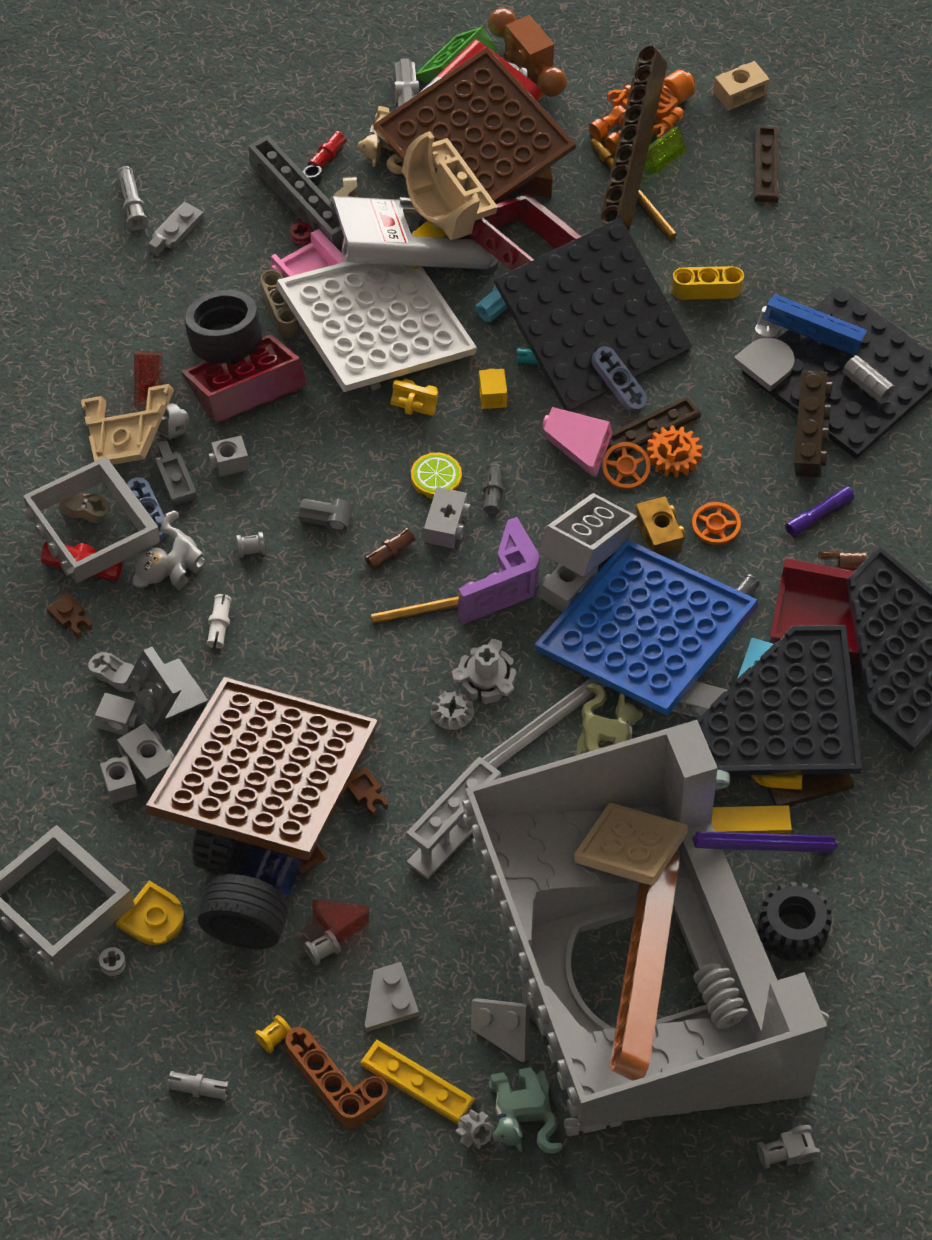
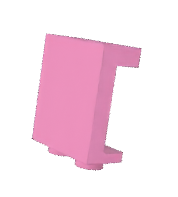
(314, 256)

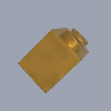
(657, 514)

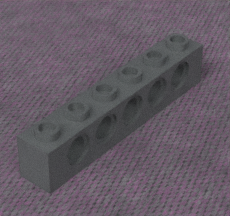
(295, 189)

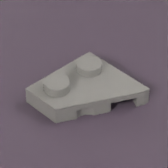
(389, 998)
(503, 1025)

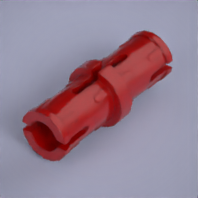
(328, 150)

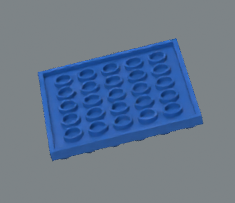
(646, 626)

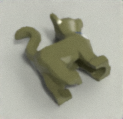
(604, 731)

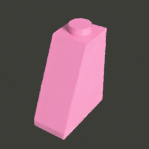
(579, 437)

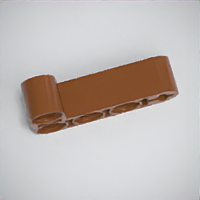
(329, 1076)

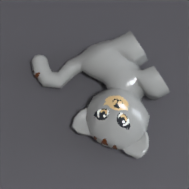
(155, 565)

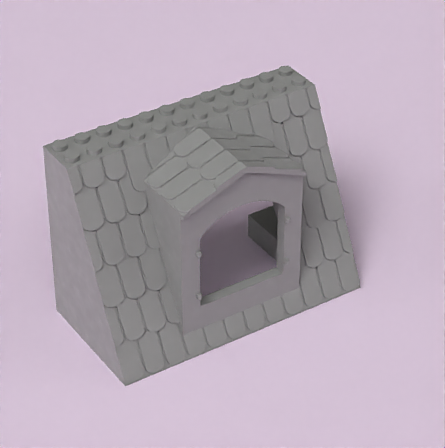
(527, 842)

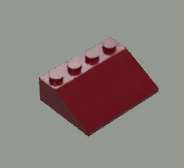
(246, 383)

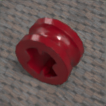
(300, 227)

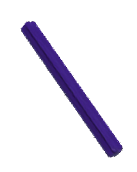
(764, 842)

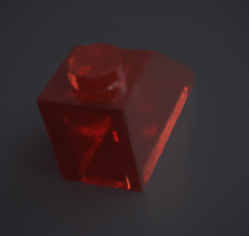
(147, 373)

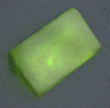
(665, 150)

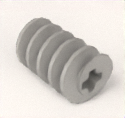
(719, 995)

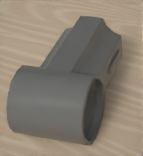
(332, 515)

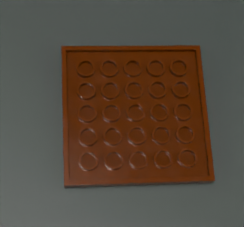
(488, 121)

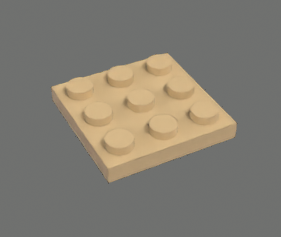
(631, 844)

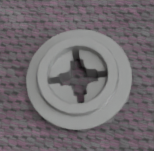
(461, 716)

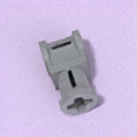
(792, 1147)

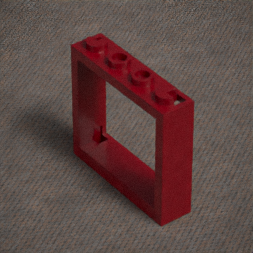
(536, 217)

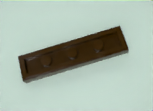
(766, 164)
(640, 431)

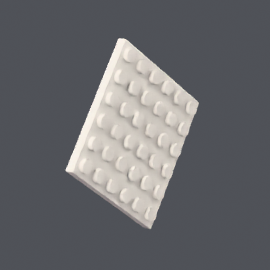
(375, 321)

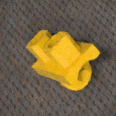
(414, 398)

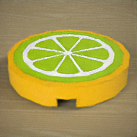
(435, 471)

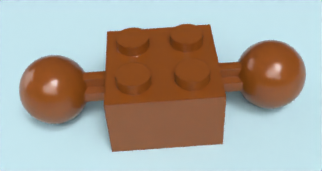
(528, 49)

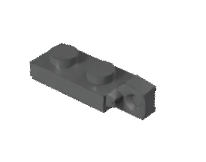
(174, 475)

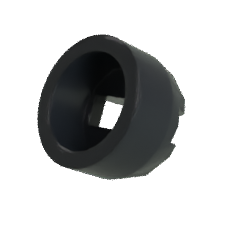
(314, 173)

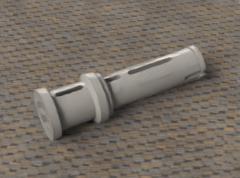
(133, 204)

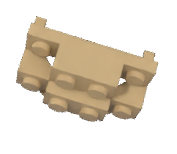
(452, 195)

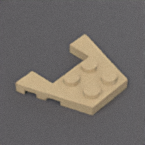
(128, 435)

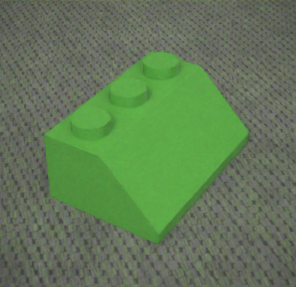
(451, 51)

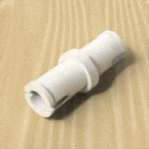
(219, 621)

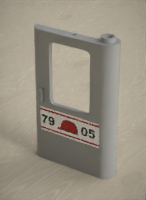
(379, 234)

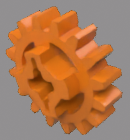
(663, 453)

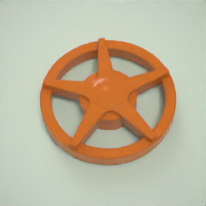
(625, 465)
(716, 523)

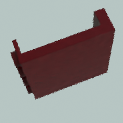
(814, 597)

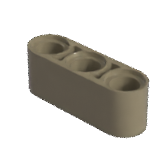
(281, 314)

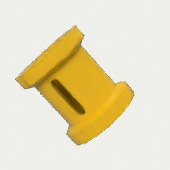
(273, 1034)

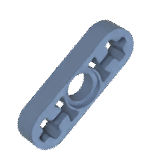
(602, 368)
(148, 500)

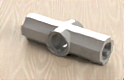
(405, 84)

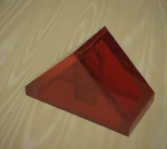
(340, 918)

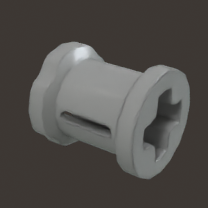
(250, 544)
(322, 947)

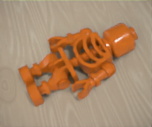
(675, 90)

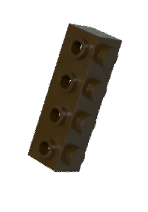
(811, 424)

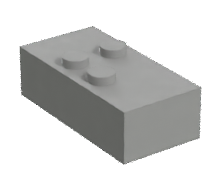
(587, 534)

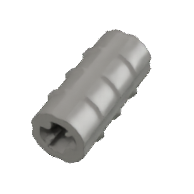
(868, 379)

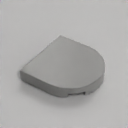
(766, 361)

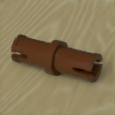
(390, 548)

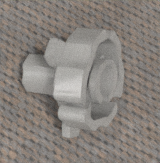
(486, 671)

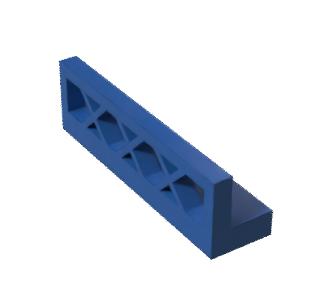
(814, 324)

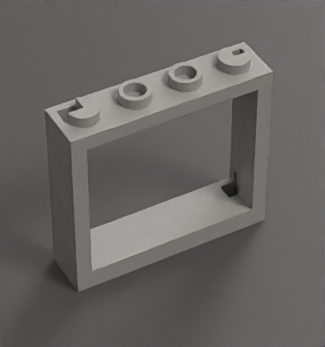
(74, 483)
(91, 927)

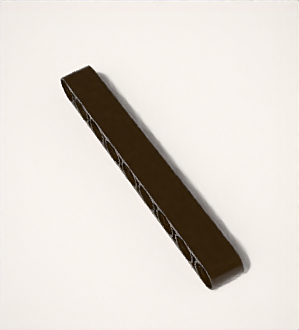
(634, 137)

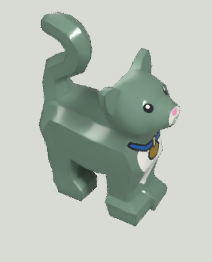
(523, 1106)

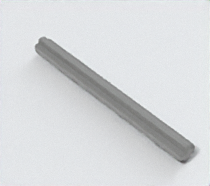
(540, 724)

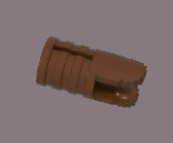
(846, 561)

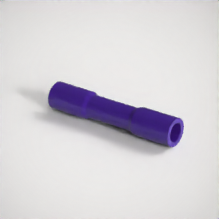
(807, 518)

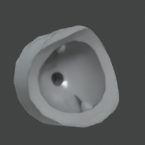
(173, 422)

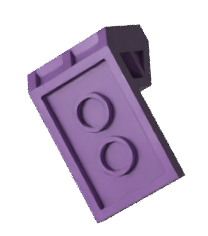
(514, 582)

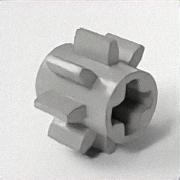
(475, 1129)

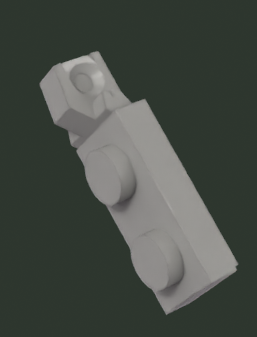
(175, 228)

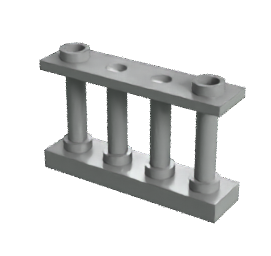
(442, 825)

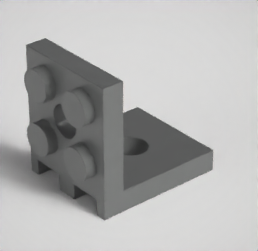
(164, 688)

